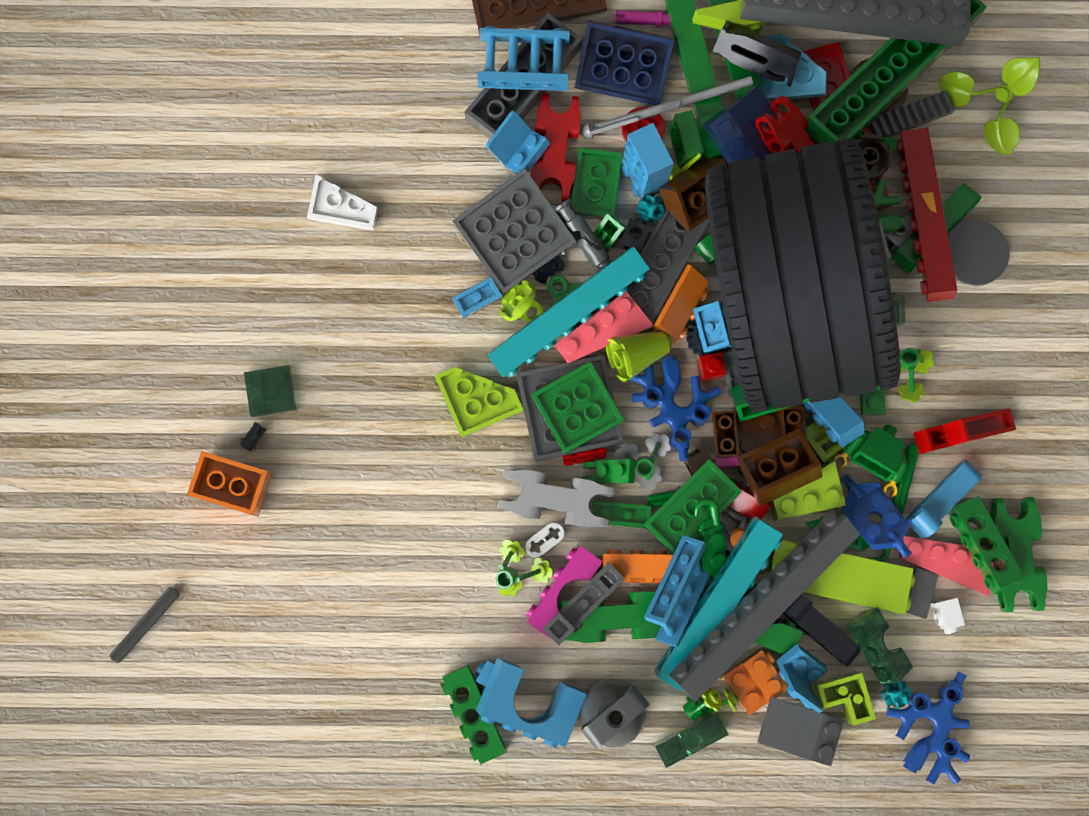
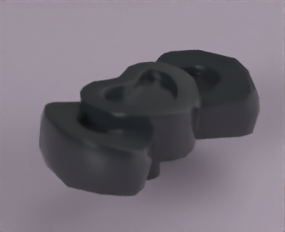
(548, 270)

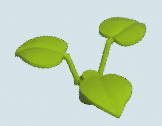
(1019, 77)

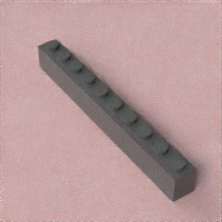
(764, 604)

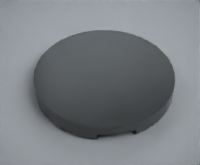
(978, 252)

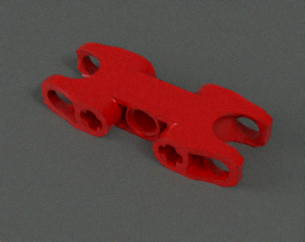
(556, 129)
(787, 131)

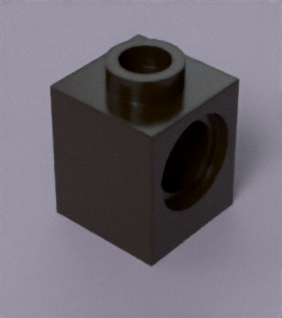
(696, 460)

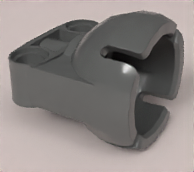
(604, 698)

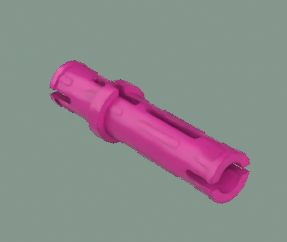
(643, 18)

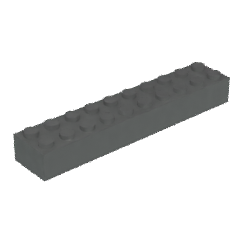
(914, 20)

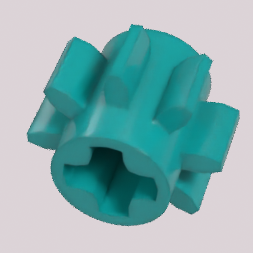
(650, 208)
(896, 694)

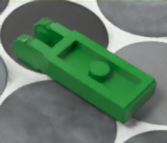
(612, 471)

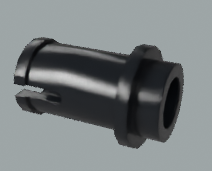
(252, 436)

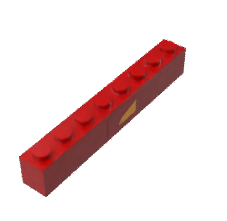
(927, 215)

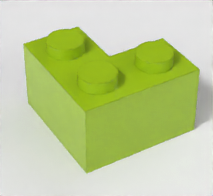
(850, 692)

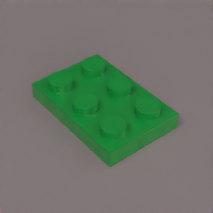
(596, 182)

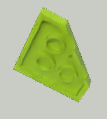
(476, 400)

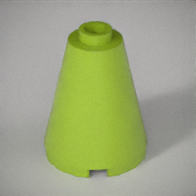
(636, 352)

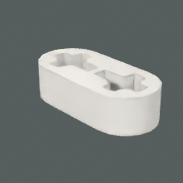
(541, 536)

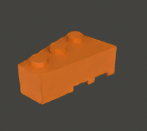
(638, 566)

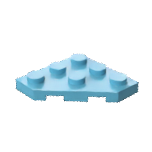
(808, 82)

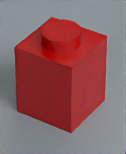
(711, 367)

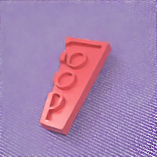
(617, 319)
(947, 561)

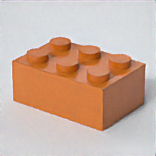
(229, 483)

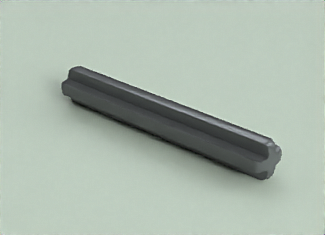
(144, 625)

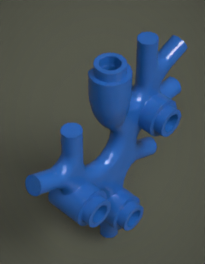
(670, 412)
(944, 721)

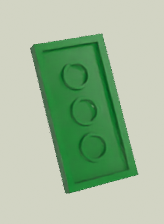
(677, 513)

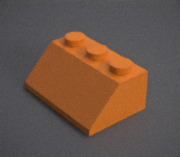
(681, 303)

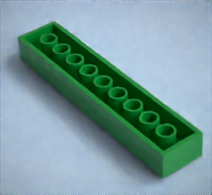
(876, 86)

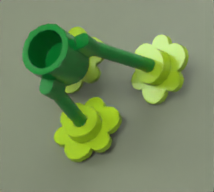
(508, 579)

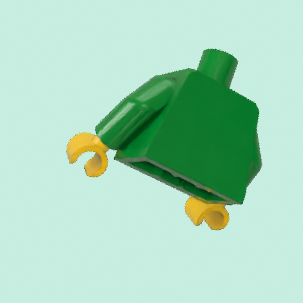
(879, 454)

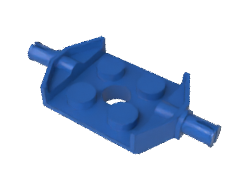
(868, 500)

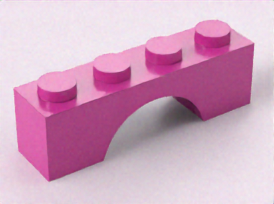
(580, 566)

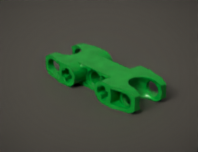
(1018, 537)
(617, 617)

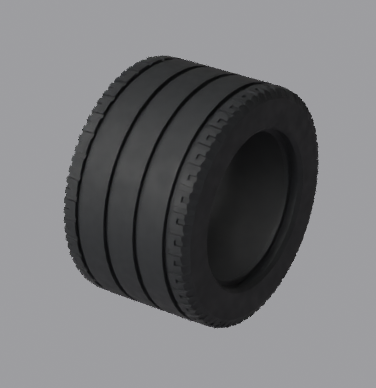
(803, 275)

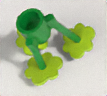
(913, 361)
(711, 703)

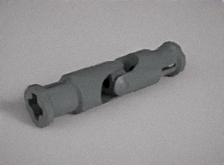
(589, 244)

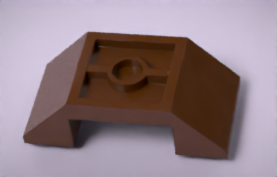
(737, 438)

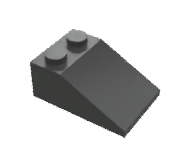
(800, 731)

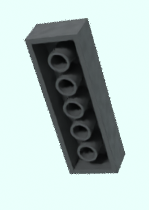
(494, 105)

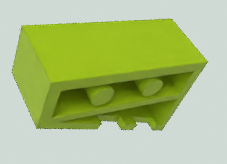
(811, 498)

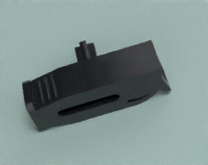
(757, 53)

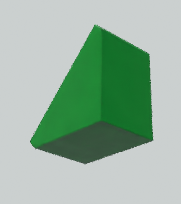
(609, 231)

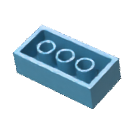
(646, 161)

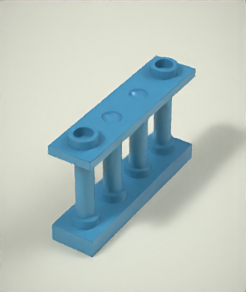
(518, 80)
(678, 592)

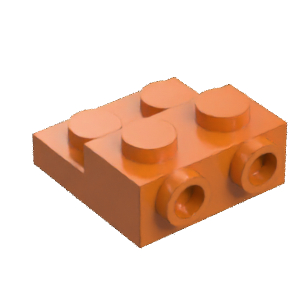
(755, 681)

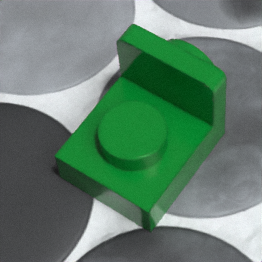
(873, 403)

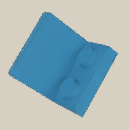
(516, 144)
(712, 326)
(799, 671)

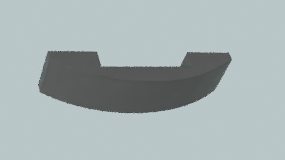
(583, 603)

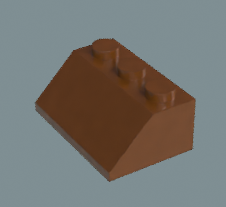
(686, 193)
(780, 467)

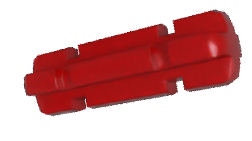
(584, 456)

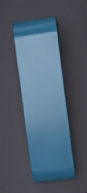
(928, 514)

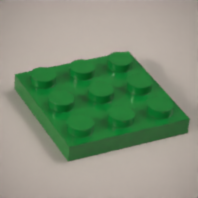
(577, 407)

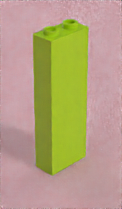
(858, 581)

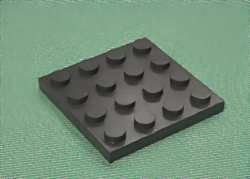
(514, 231)
(541, 438)

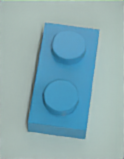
(477, 297)

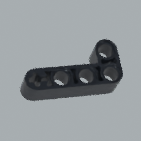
(822, 630)

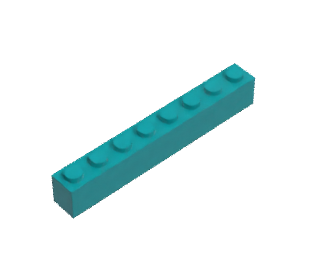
(568, 311)
(724, 592)

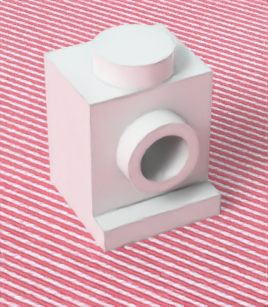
(948, 615)

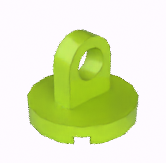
(518, 301)

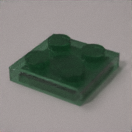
(270, 391)

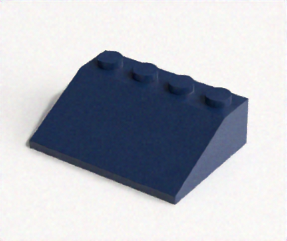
(624, 62)
(735, 129)

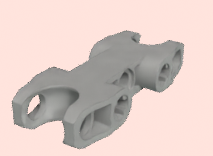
(574, 502)

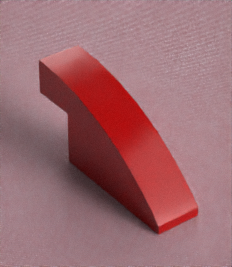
(964, 431)

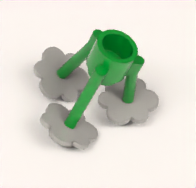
(645, 468)

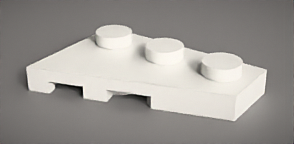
(337, 206)

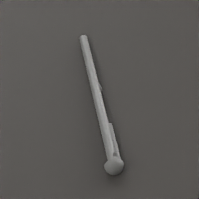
(588, 131)

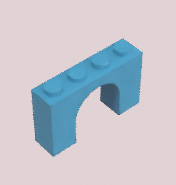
(553, 725)

